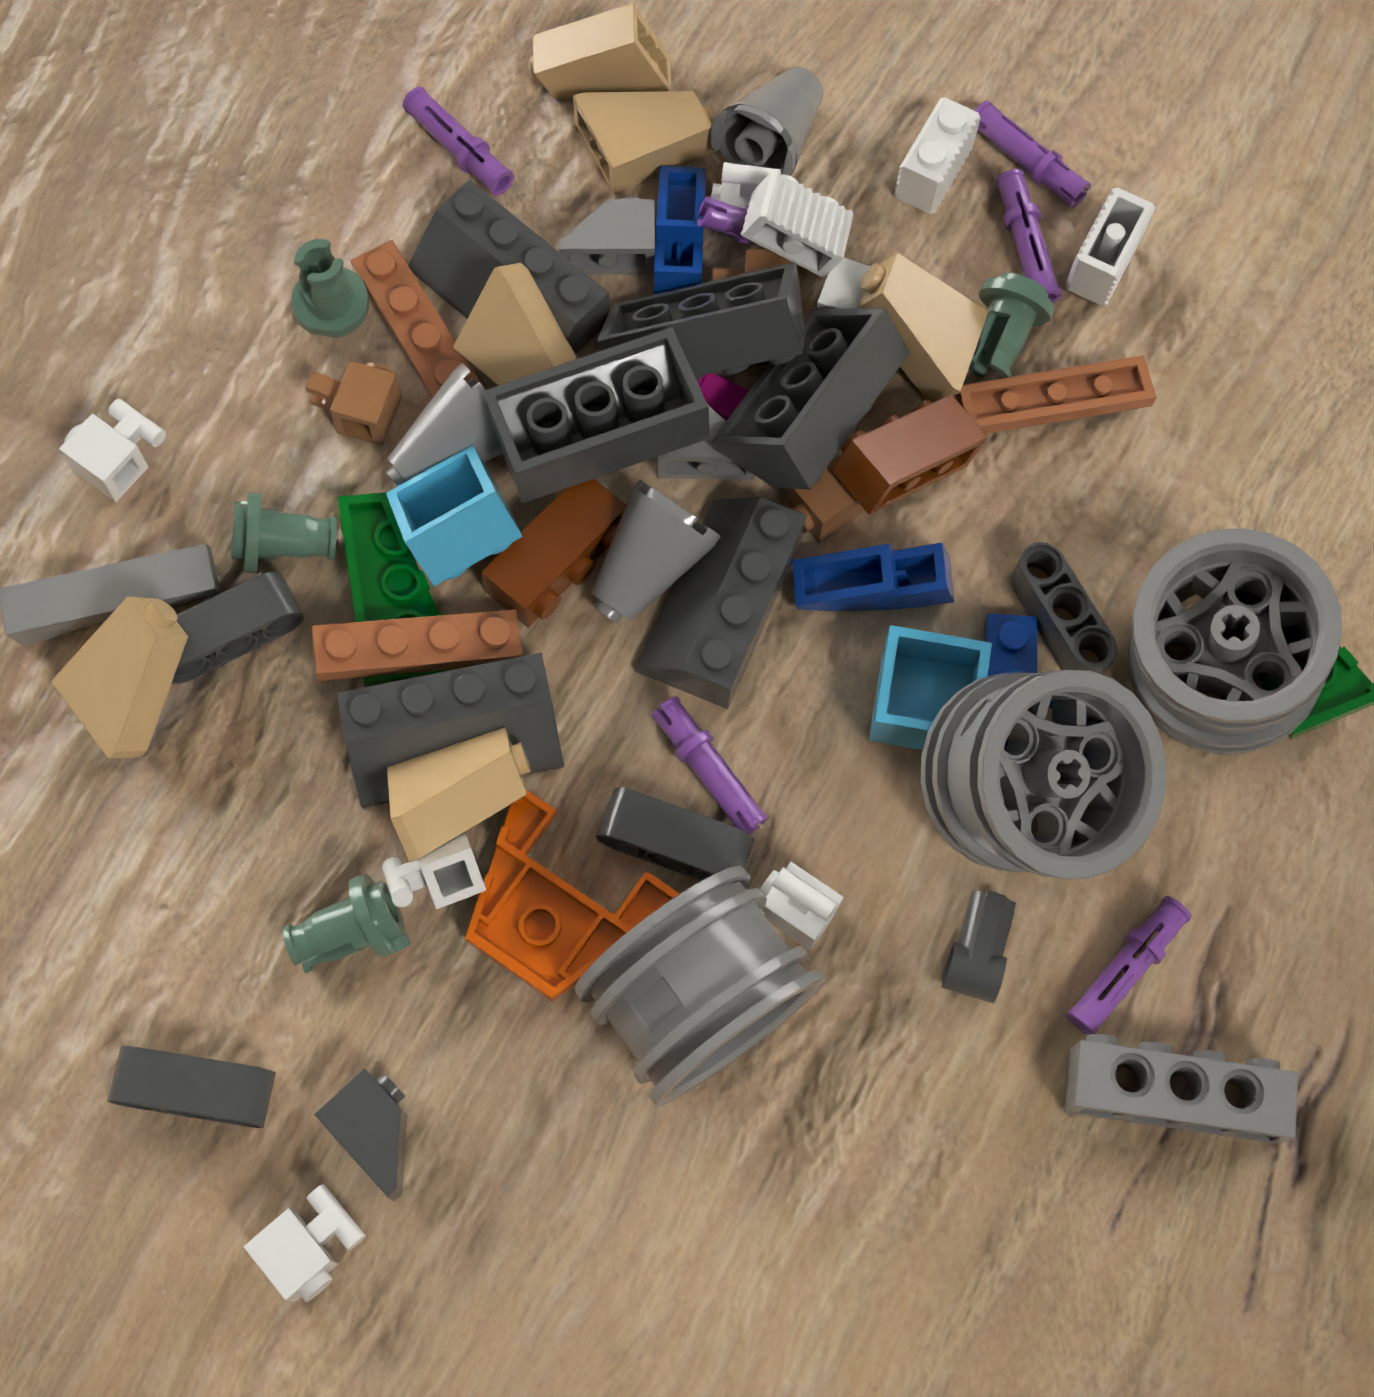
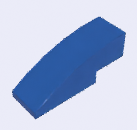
(677, 232)
(874, 579)

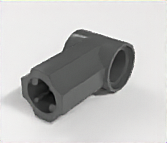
(977, 959)

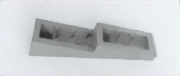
(89, 596)

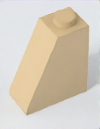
(601, 55)
(642, 131)
(932, 321)
(512, 328)
(124, 675)
(454, 789)

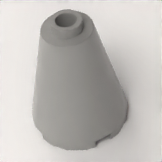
(770, 122)
(446, 426)
(648, 553)

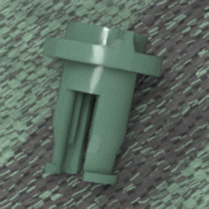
(327, 295)
(1013, 308)
(271, 534)
(349, 927)

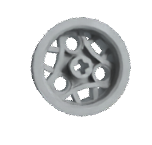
(1233, 640)
(1085, 776)
(698, 983)

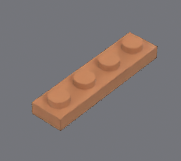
(410, 316)
(1059, 395)
(414, 644)

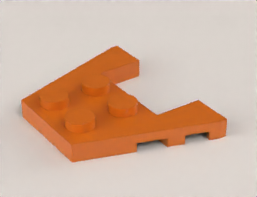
(538, 921)

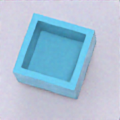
(453, 516)
(918, 678)

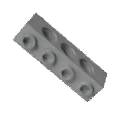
(1267, 1090)

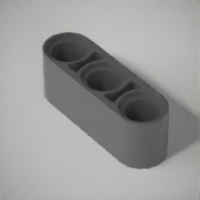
(1062, 591)
(236, 624)
(671, 835)
(191, 1086)

